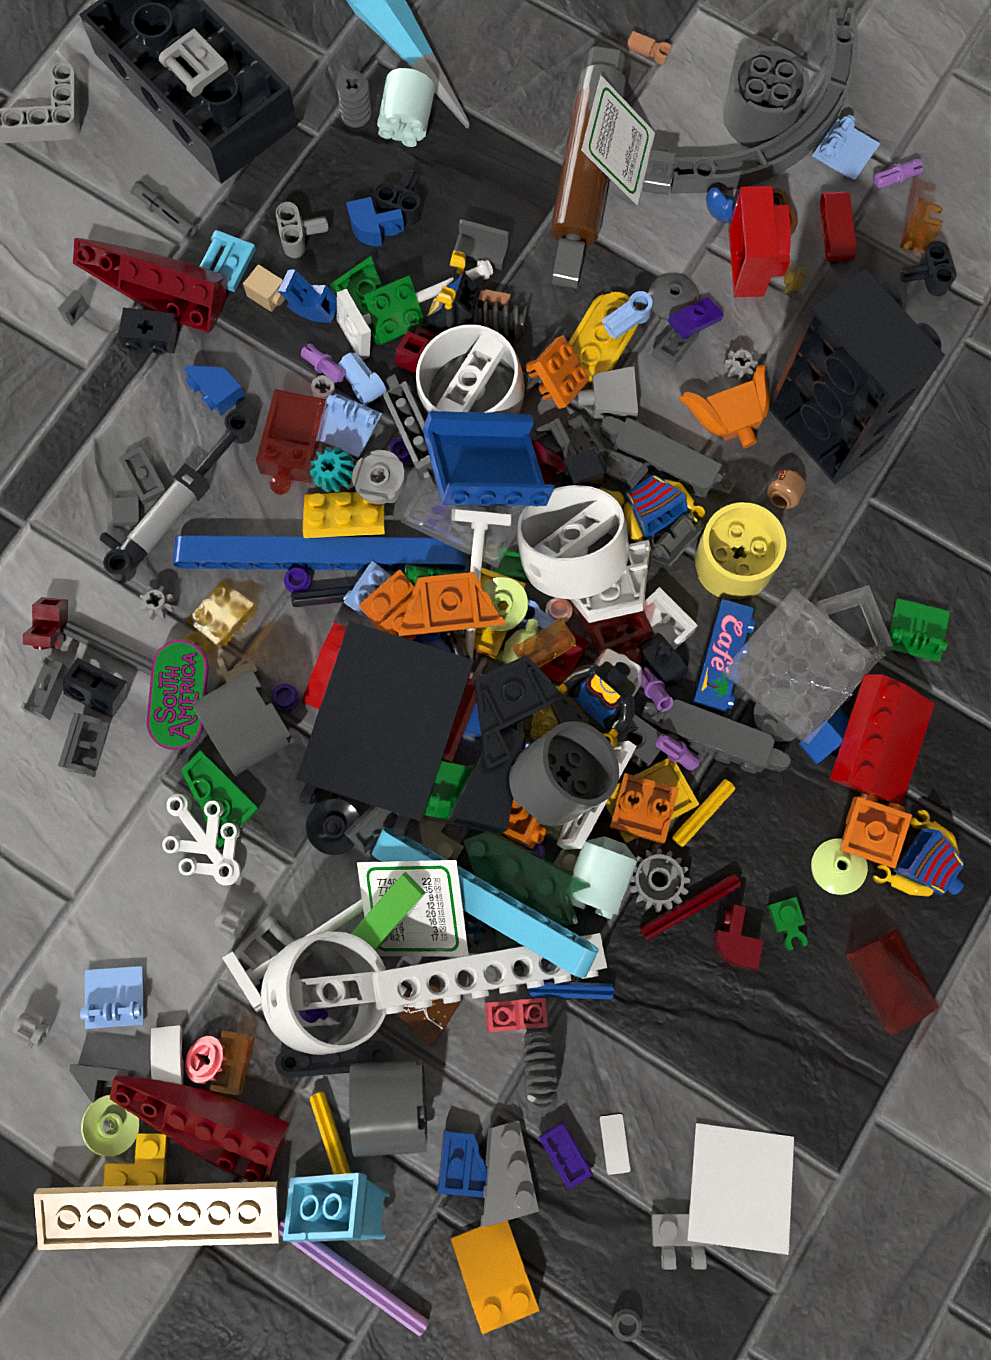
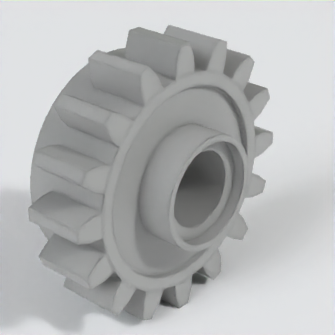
(673, 877)

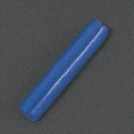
(574, 990)

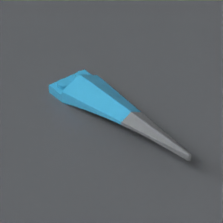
(400, 30)

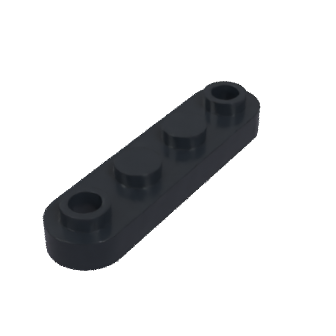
(332, 1063)

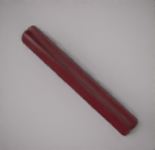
(690, 906)

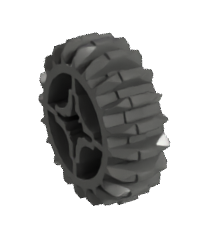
(540, 1072)

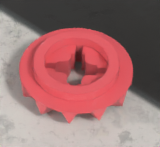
(195, 1064)

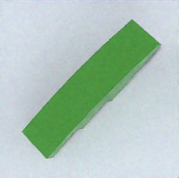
(389, 911)

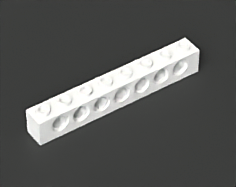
(387, 983)

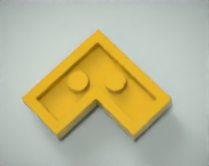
(148, 1166)

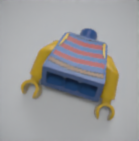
(656, 505)
(928, 863)

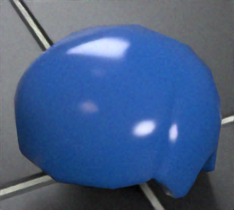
(720, 205)

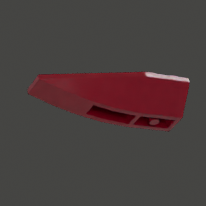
(156, 281)
(207, 1124)

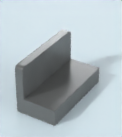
(482, 243)

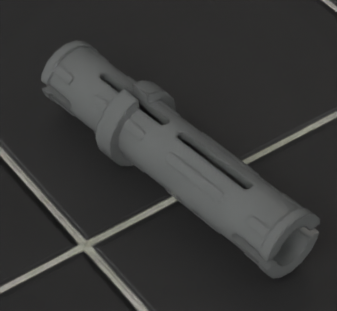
(163, 209)

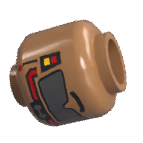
(786, 489)

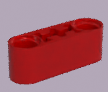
(837, 226)

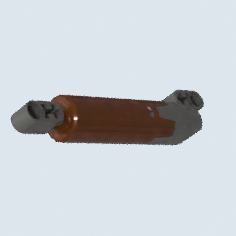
(581, 181)

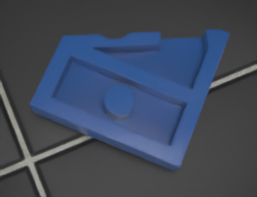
(461, 1166)

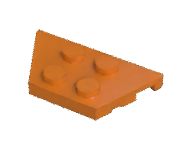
(448, 605)

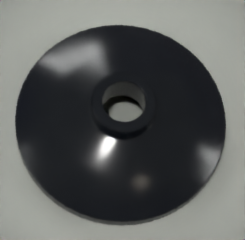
(343, 816)

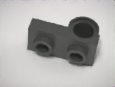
(659, 171)

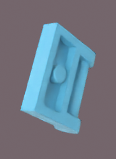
(233, 259)

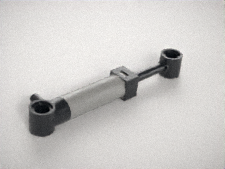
(187, 487)

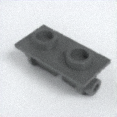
(670, 547)

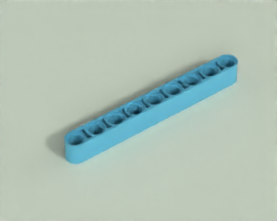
(500, 909)

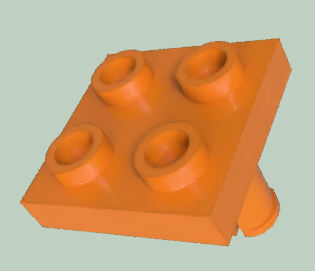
(559, 372)
(644, 808)

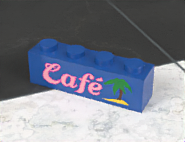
(725, 641)

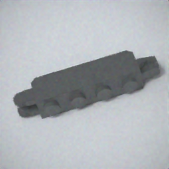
(410, 422)
(667, 457)
(717, 736)

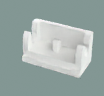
(668, 618)

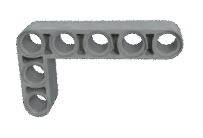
(51, 122)

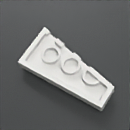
(577, 830)

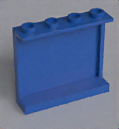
(485, 459)

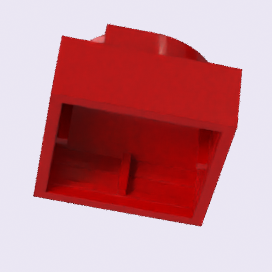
(758, 241)

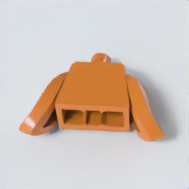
(733, 411)

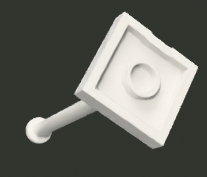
(356, 326)
(479, 523)
(249, 978)

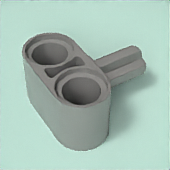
(296, 228)

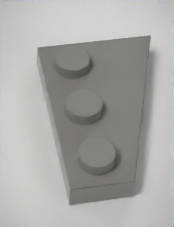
(509, 1183)

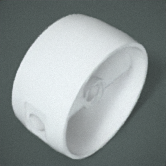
(485, 352)
(577, 520)
(284, 996)

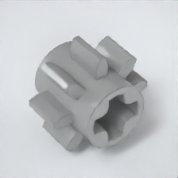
(747, 364)
(164, 605)
(232, 922)
(31, 1029)

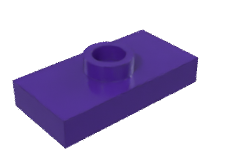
(695, 317)
(565, 1155)

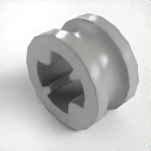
(322, 380)

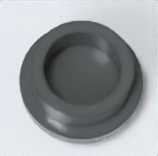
(626, 1324)

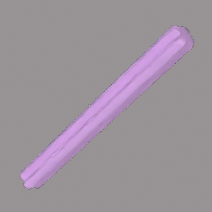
(362, 1284)

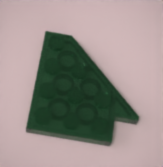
(525, 878)

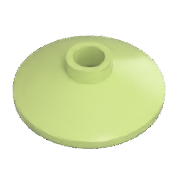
(509, 591)
(828, 874)
(122, 1129)

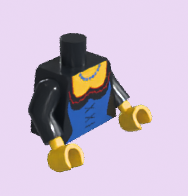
(456, 300)
(603, 694)

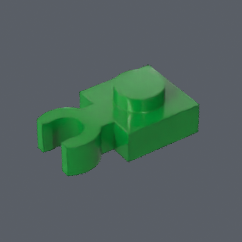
(788, 917)

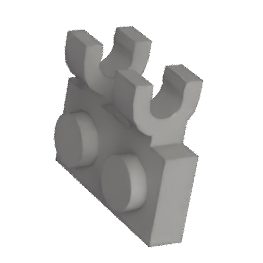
(672, 1231)

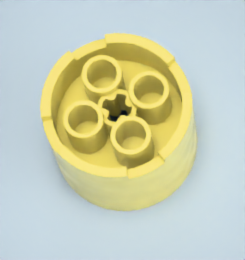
(743, 531)

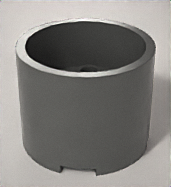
(765, 95)
(242, 722)
(564, 773)
(388, 1108)

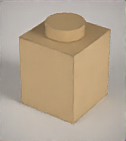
(263, 288)

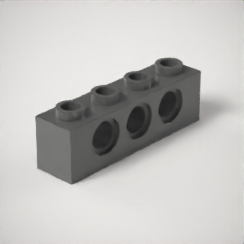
(646, 751)

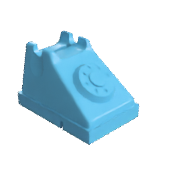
(334, 1208)

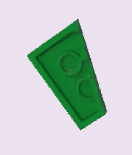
(358, 282)
(211, 783)

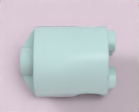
(406, 106)
(608, 869)

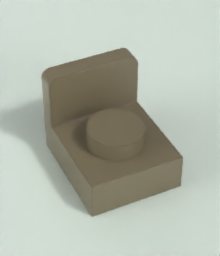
(240, 668)

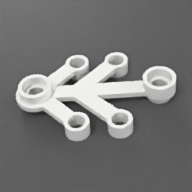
(206, 841)

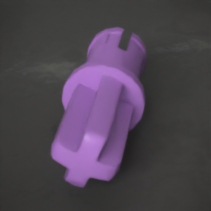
(898, 173)
(323, 363)
(655, 689)
(677, 752)

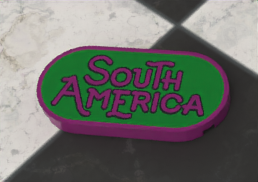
(176, 682)

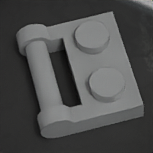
(199, 56)
(257, 950)

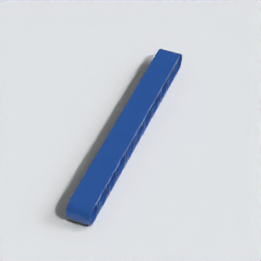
(314, 553)

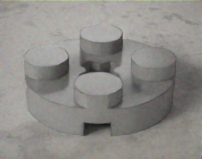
(388, 489)

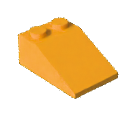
(494, 1275)

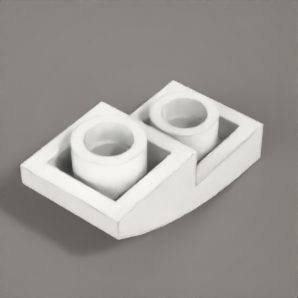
(167, 1054)

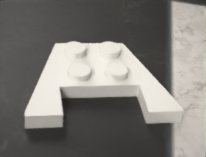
(626, 594)

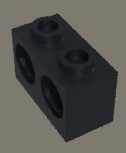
(94, 687)

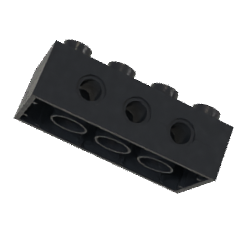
(232, 116)
(854, 374)

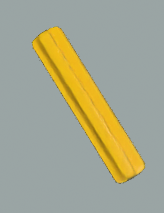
(703, 813)
(329, 1134)

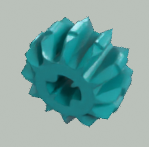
(323, 466)

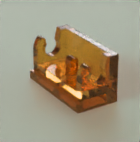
(920, 227)
(546, 644)
(235, 1066)

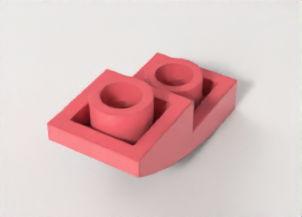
(515, 1015)

